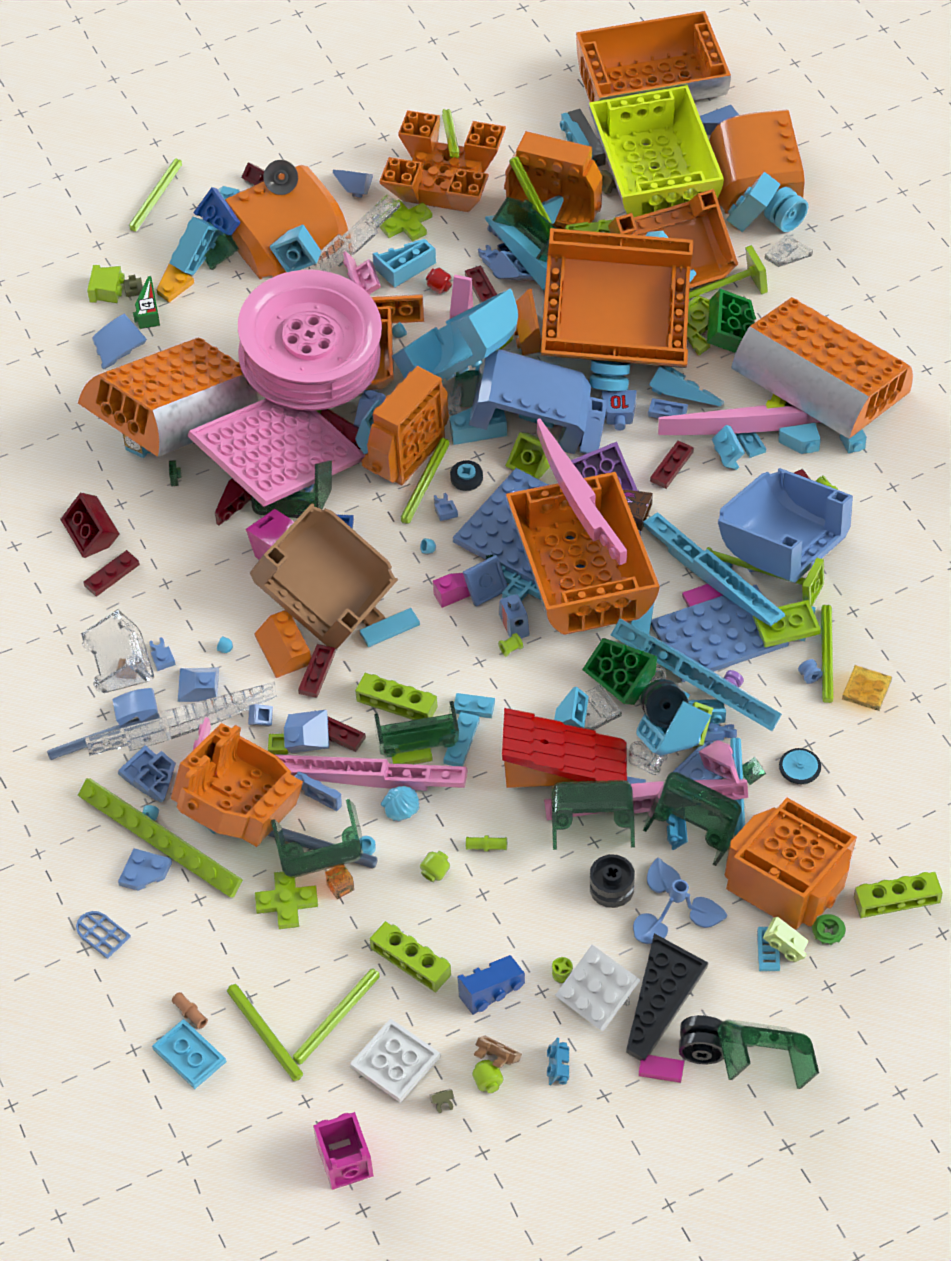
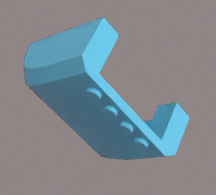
(463, 340)

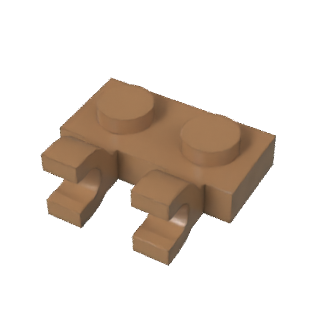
(490, 1046)

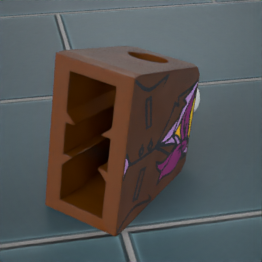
(640, 505)

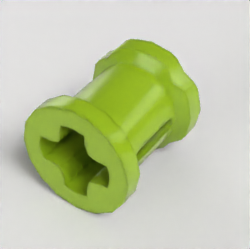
(510, 644)

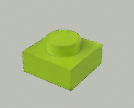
(276, 744)

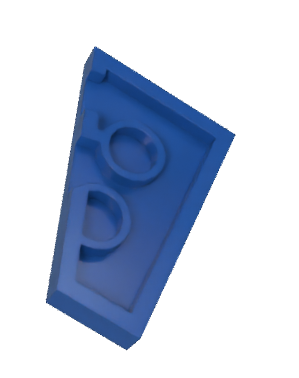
(217, 212)

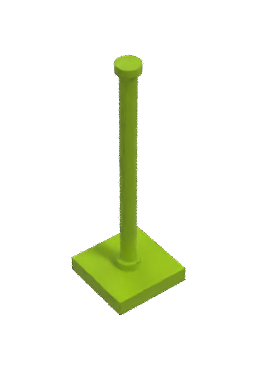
(754, 269)
(810, 585)

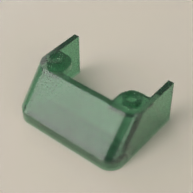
(527, 221)
(298, 502)
(417, 733)
(592, 798)
(699, 807)
(300, 863)
(738, 1035)

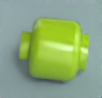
(435, 866)
(487, 1076)

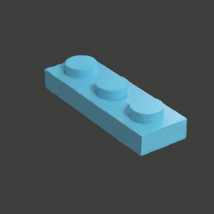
(467, 727)

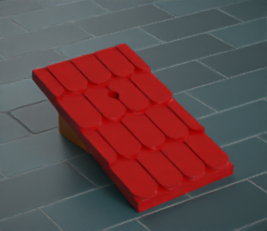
(549, 752)

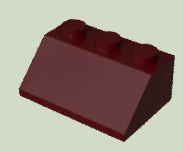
(89, 525)

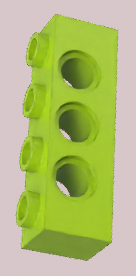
(410, 701)
(909, 898)
(431, 977)

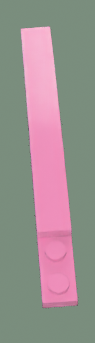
(740, 419)
(579, 495)
(375, 772)
(646, 793)

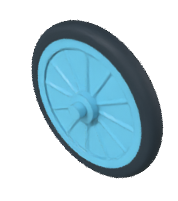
(800, 766)

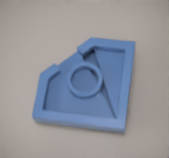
(144, 869)

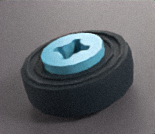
(460, 477)

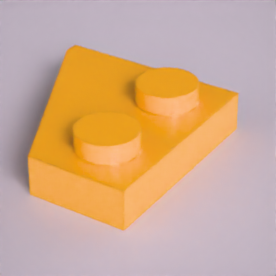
(173, 283)

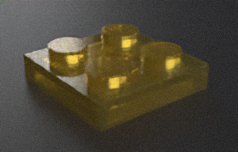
(867, 688)

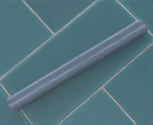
(81, 743)
(315, 843)

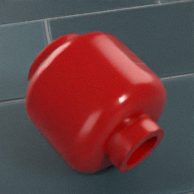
(439, 280)

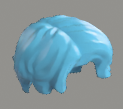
(400, 803)

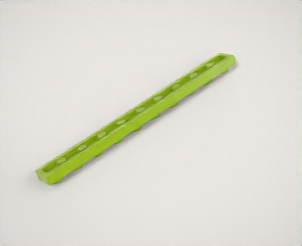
(160, 837)

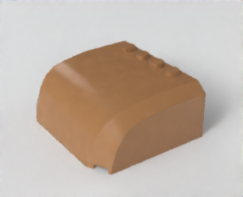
(324, 575)

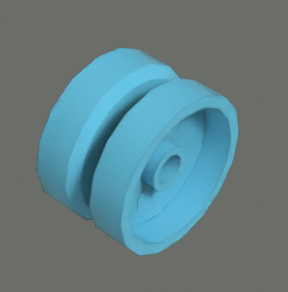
(786, 209)
(609, 375)

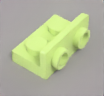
(786, 940)

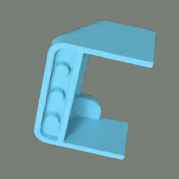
(682, 733)

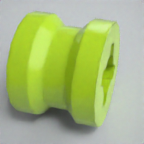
(559, 965)

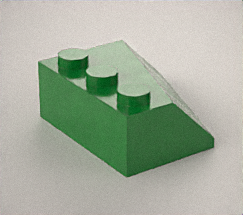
(729, 319)
(621, 669)

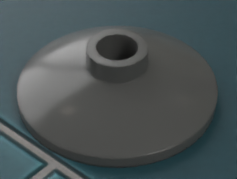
(272, 179)

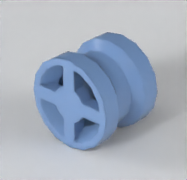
(810, 671)

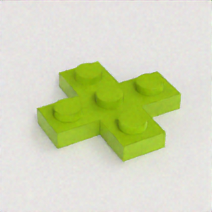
(408, 221)
(286, 900)

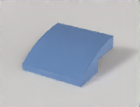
(133, 704)

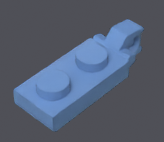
(320, 792)

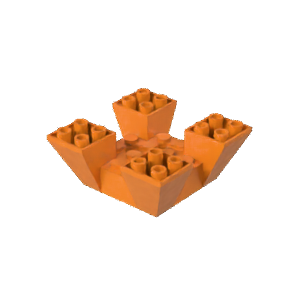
(432, 173)

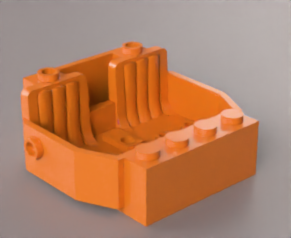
(555, 170)
(407, 426)
(235, 786)
(789, 863)

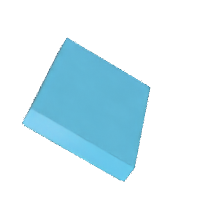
(189, 1054)

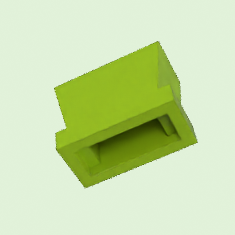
(105, 284)

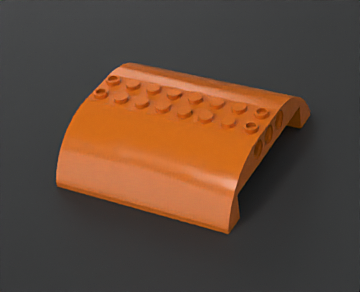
(616, 298)

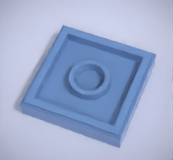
(485, 580)

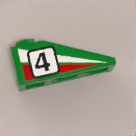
(146, 307)

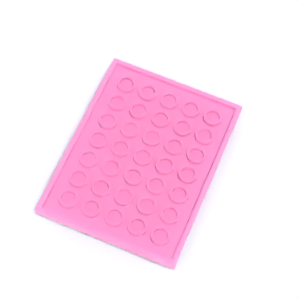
(274, 448)

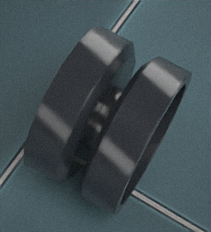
(654, 699)
(612, 881)
(700, 1040)

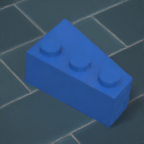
(490, 984)

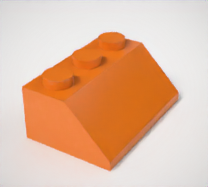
(403, 307)
(527, 325)
(283, 644)

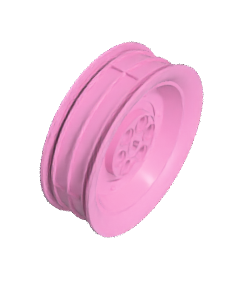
(309, 339)

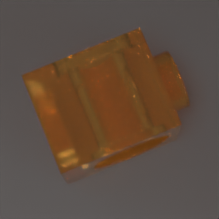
(339, 881)

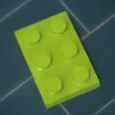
(797, 624)

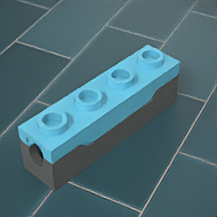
(580, 132)

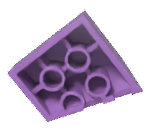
(604, 461)

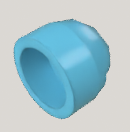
(399, 330)
(427, 546)
(224, 645)
(151, 811)

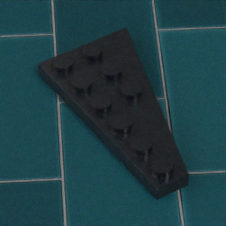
(664, 989)

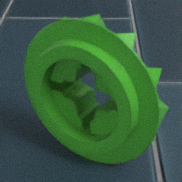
(829, 921)

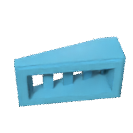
(766, 966)

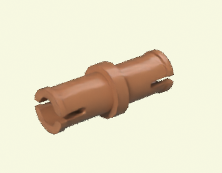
(189, 1010)

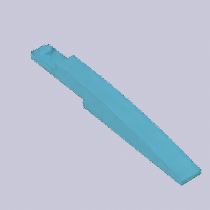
(522, 248)
(713, 570)
(698, 675)

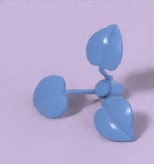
(664, 877)

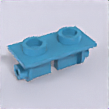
(676, 831)
(557, 1054)

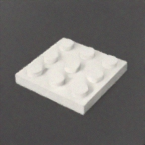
(597, 987)
(395, 1060)

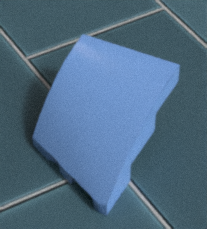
(117, 340)
(149, 773)

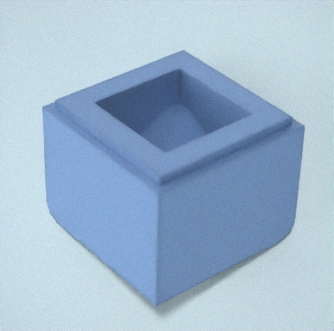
(260, 715)

